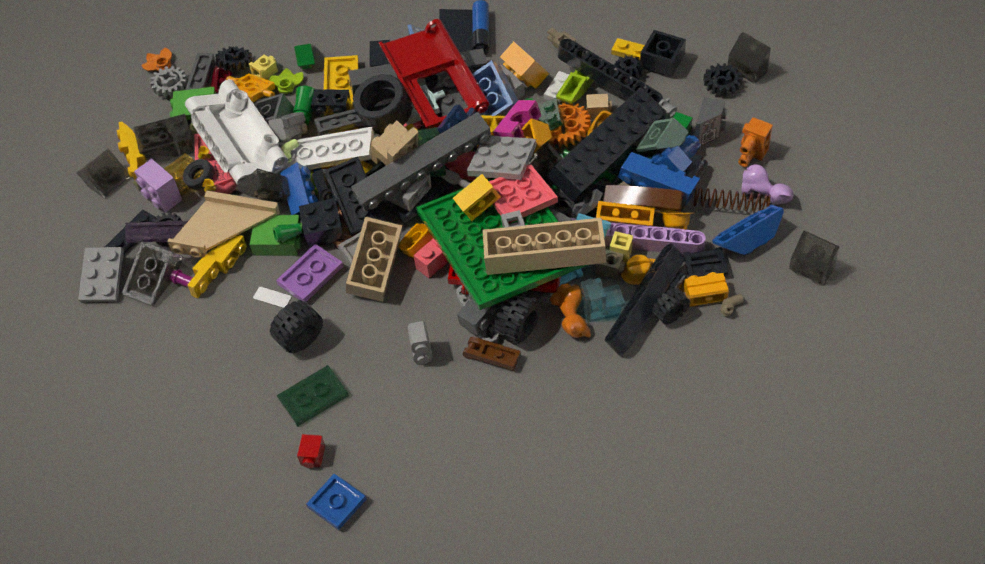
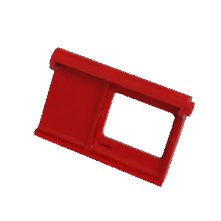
(426, 55)

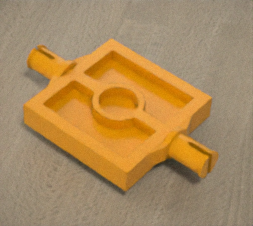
(254, 86)

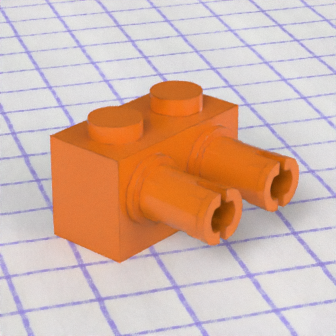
(755, 141)

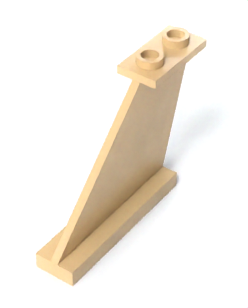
(219, 220)

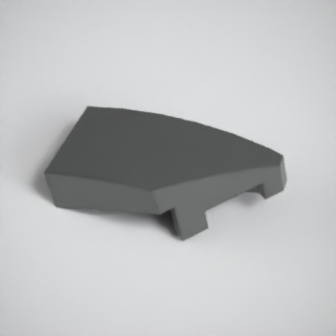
(589, 203)

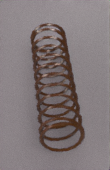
(767, 199)

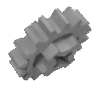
(168, 81)

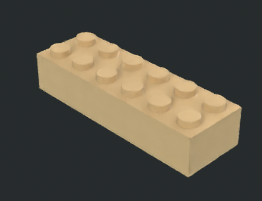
(544, 246)

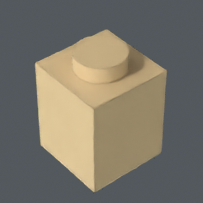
(596, 103)

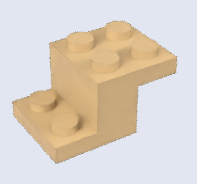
(393, 143)

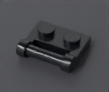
(705, 266)

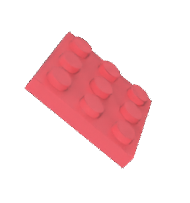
(524, 195)

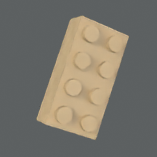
(373, 259)

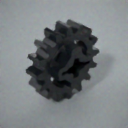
(233, 58)
(722, 79)

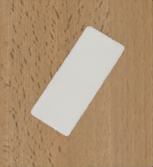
(272, 297)

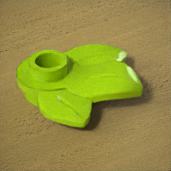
(287, 80)

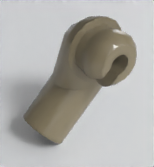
(729, 303)

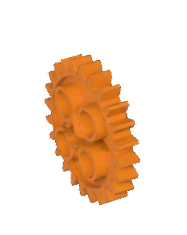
(575, 122)

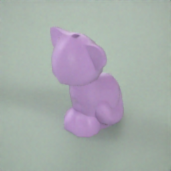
(756, 179)

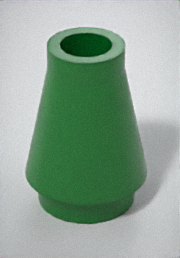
(286, 232)

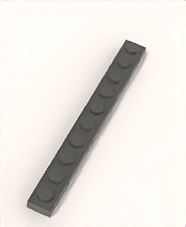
(350, 119)

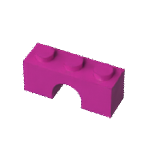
(517, 118)

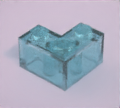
(600, 302)

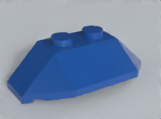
(751, 231)

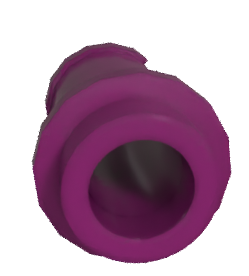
(179, 277)

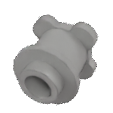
(670, 110)

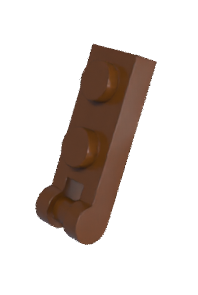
(492, 353)

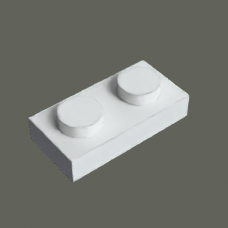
(555, 86)

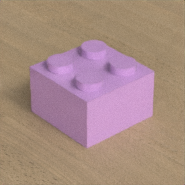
(158, 186)

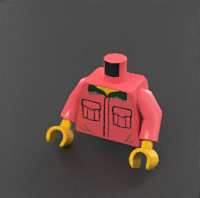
(222, 181)

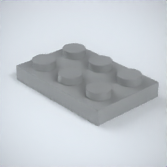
(101, 274)

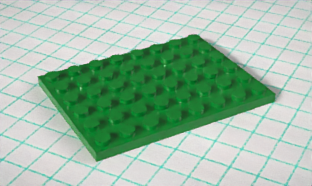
(464, 249)

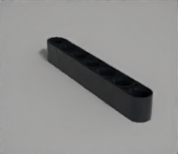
(602, 70)
(643, 300)

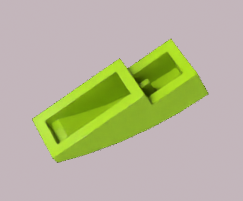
(574, 87)

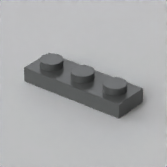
(200, 71)

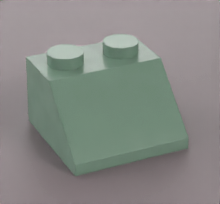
(663, 135)

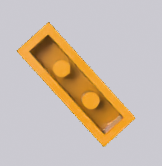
(625, 213)

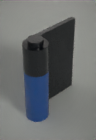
(468, 27)

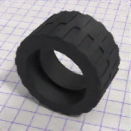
(375, 90)

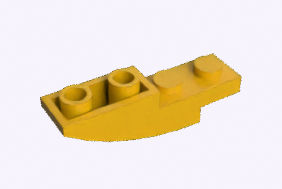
(129, 147)
(218, 259)

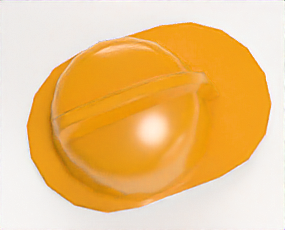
(675, 219)
(636, 269)

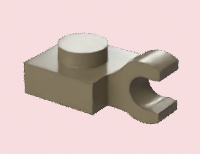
(555, 37)

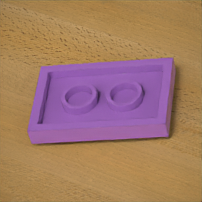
(309, 273)

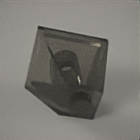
(545, 160)
(103, 173)

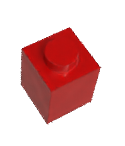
(311, 450)

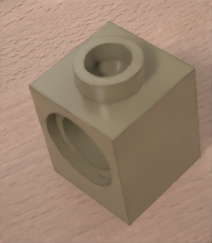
(614, 270)

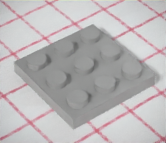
(502, 157)

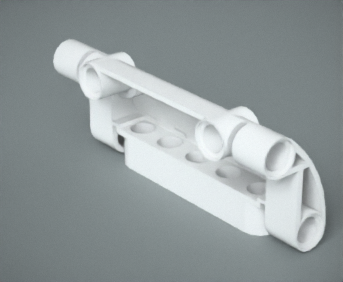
(236, 132)

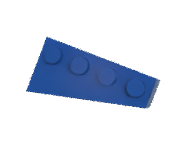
(644, 173)

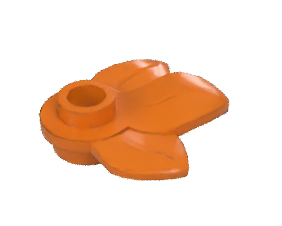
(157, 62)

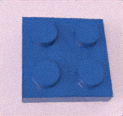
(336, 501)

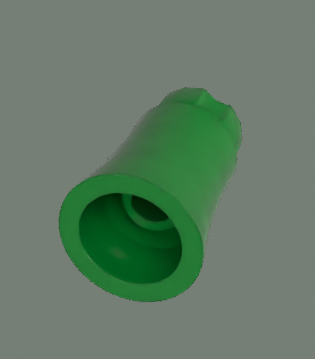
(303, 102)

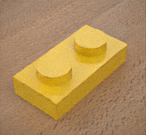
(626, 47)

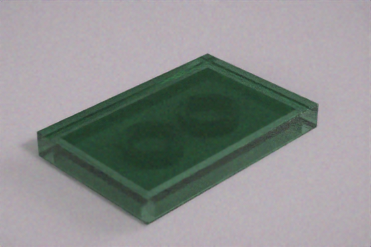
(312, 395)

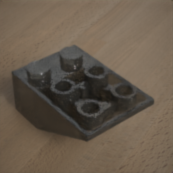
(165, 137)

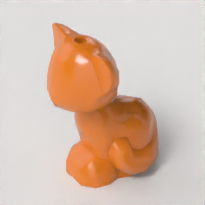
(569, 299)

